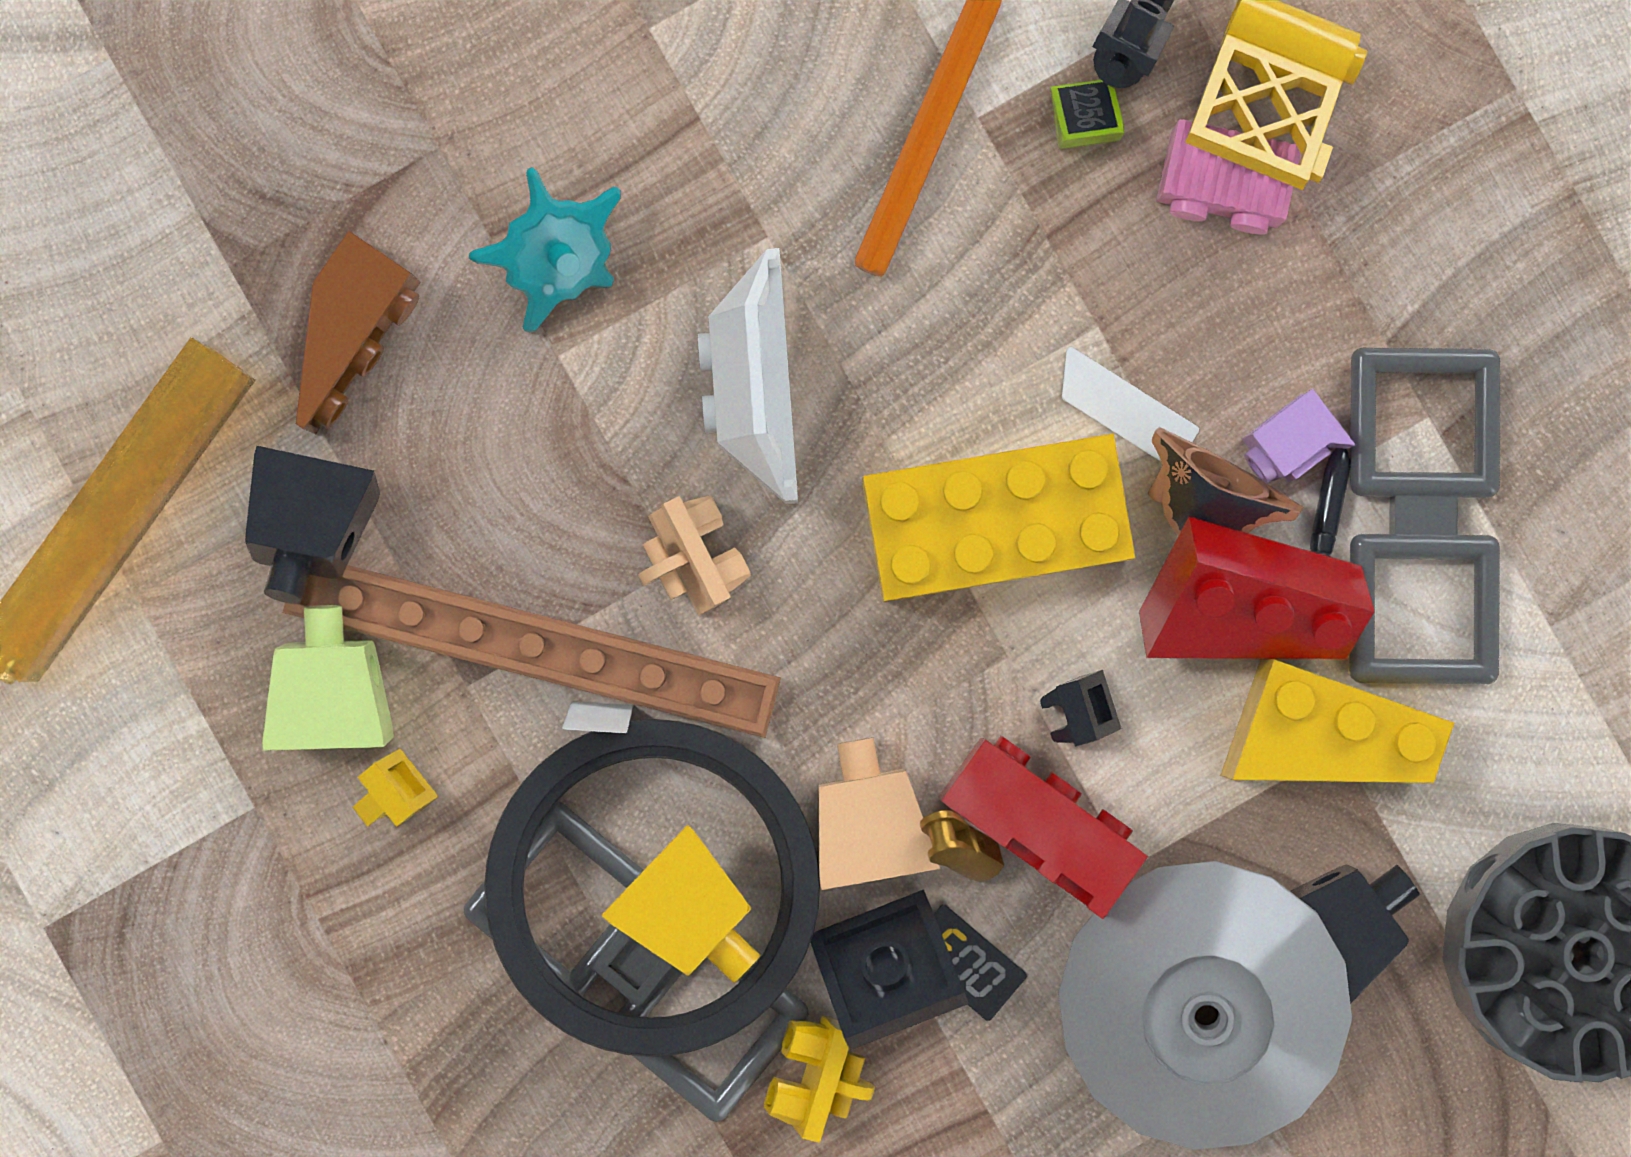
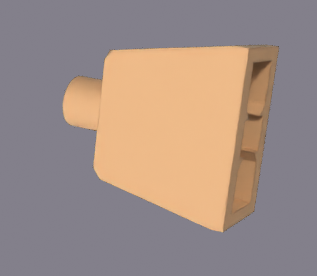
(869, 822)

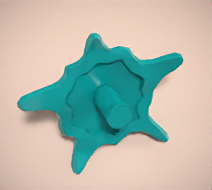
(553, 249)

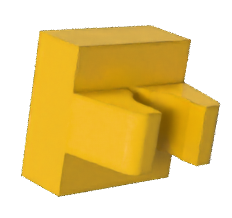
(393, 790)

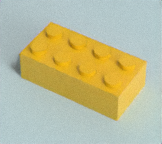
(998, 517)

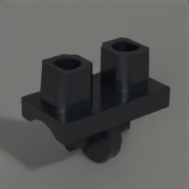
(1131, 41)

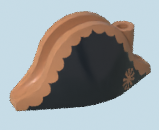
(1213, 489)

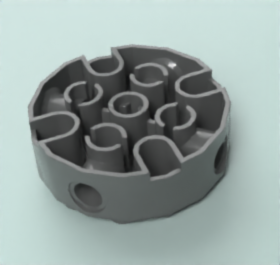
(1514, 959)

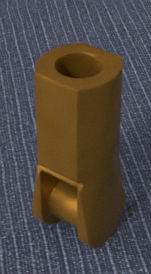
(961, 846)

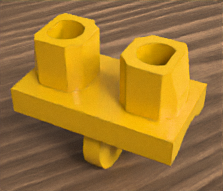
(827, 1083)

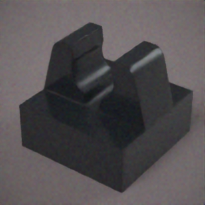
(1086, 707)

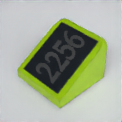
(1086, 114)

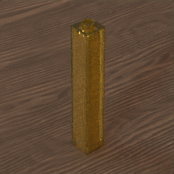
(116, 508)

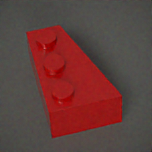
(1252, 600)

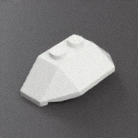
(752, 378)

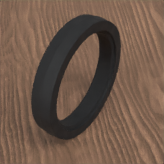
(682, 1031)

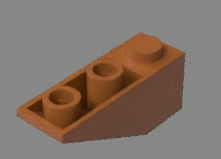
(348, 316)

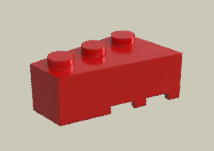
(1044, 824)

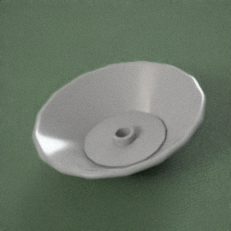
(1191, 942)

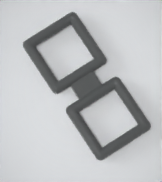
(1426, 511)
(644, 975)

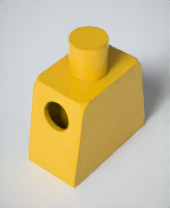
(686, 910)

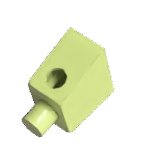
(326, 690)

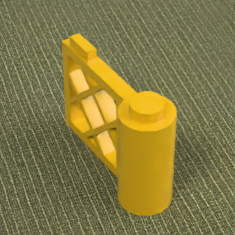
(1286, 52)

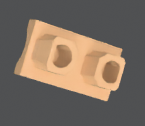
(682, 558)

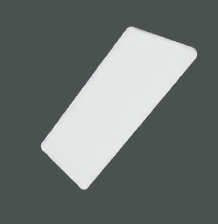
(1119, 403)

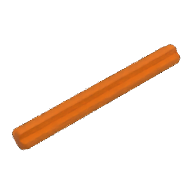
(926, 136)

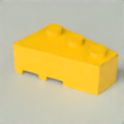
(1328, 731)

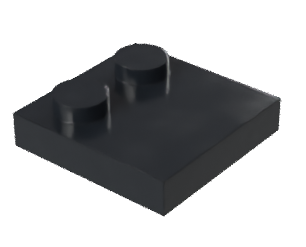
(887, 970)

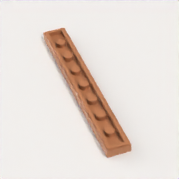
(547, 649)

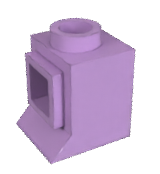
(1294, 439)

